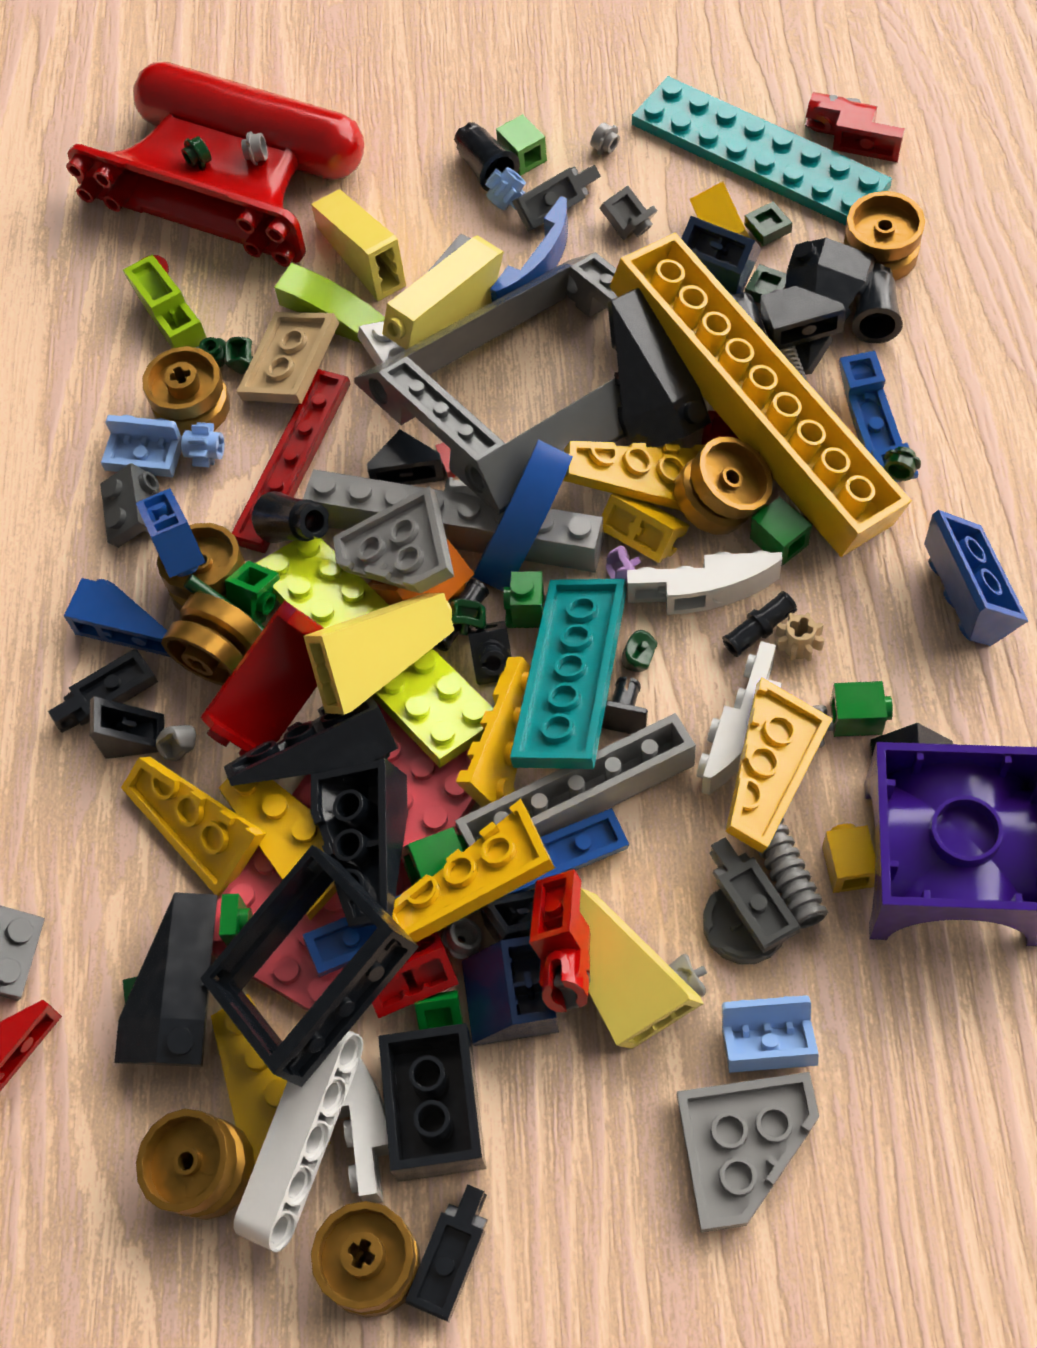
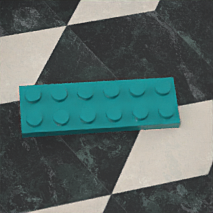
(570, 675)

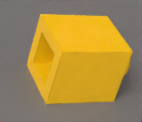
(849, 857)

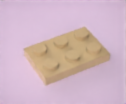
(288, 357)

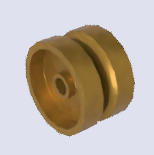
(887, 228)
(186, 388)
(723, 485)
(221, 558)
(210, 637)
(194, 1164)
(342, 1244)

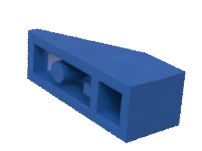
(170, 534)
(109, 615)

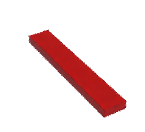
(294, 450)

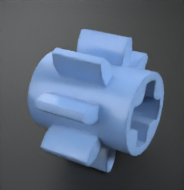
(504, 187)
(202, 444)

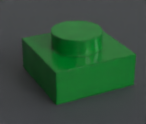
(233, 916)
(439, 1010)

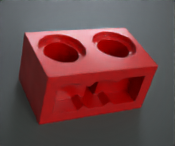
(420, 977)

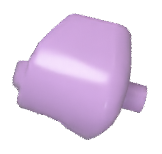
(619, 562)

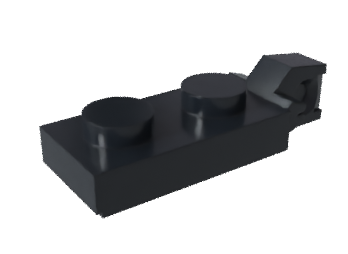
(113, 682)
(449, 1256)

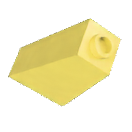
(361, 242)
(444, 294)
(372, 649)
(629, 980)

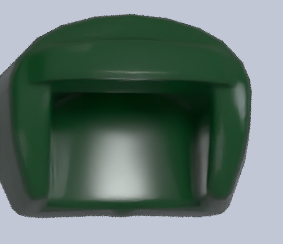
(238, 354)
(468, 613)
(639, 651)

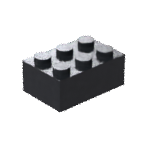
(431, 1102)

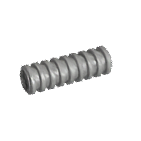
(792, 879)

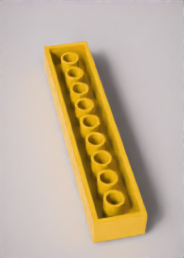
(764, 397)

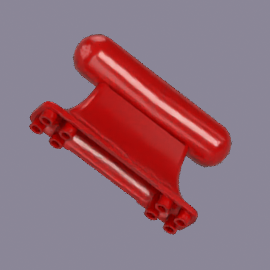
(231, 193)

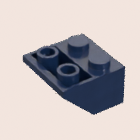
(723, 252)
(506, 993)

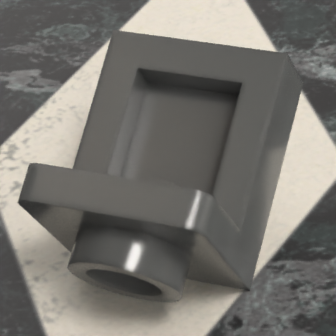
(627, 213)

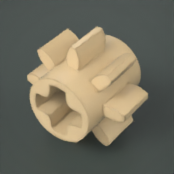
(801, 626)

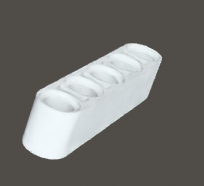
(295, 1149)

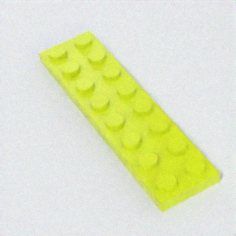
(425, 699)

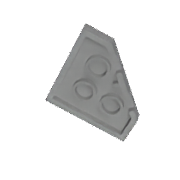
(399, 545)
(742, 1142)

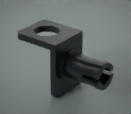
(489, 651)
(621, 712)

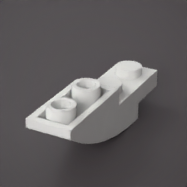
(719, 583)
(730, 730)
(366, 1133)

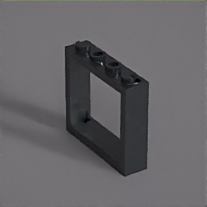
(344, 998)

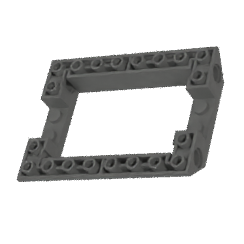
(476, 453)

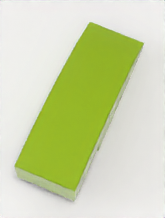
(312, 293)
(165, 303)

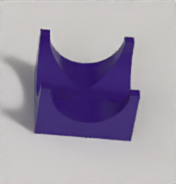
(954, 835)

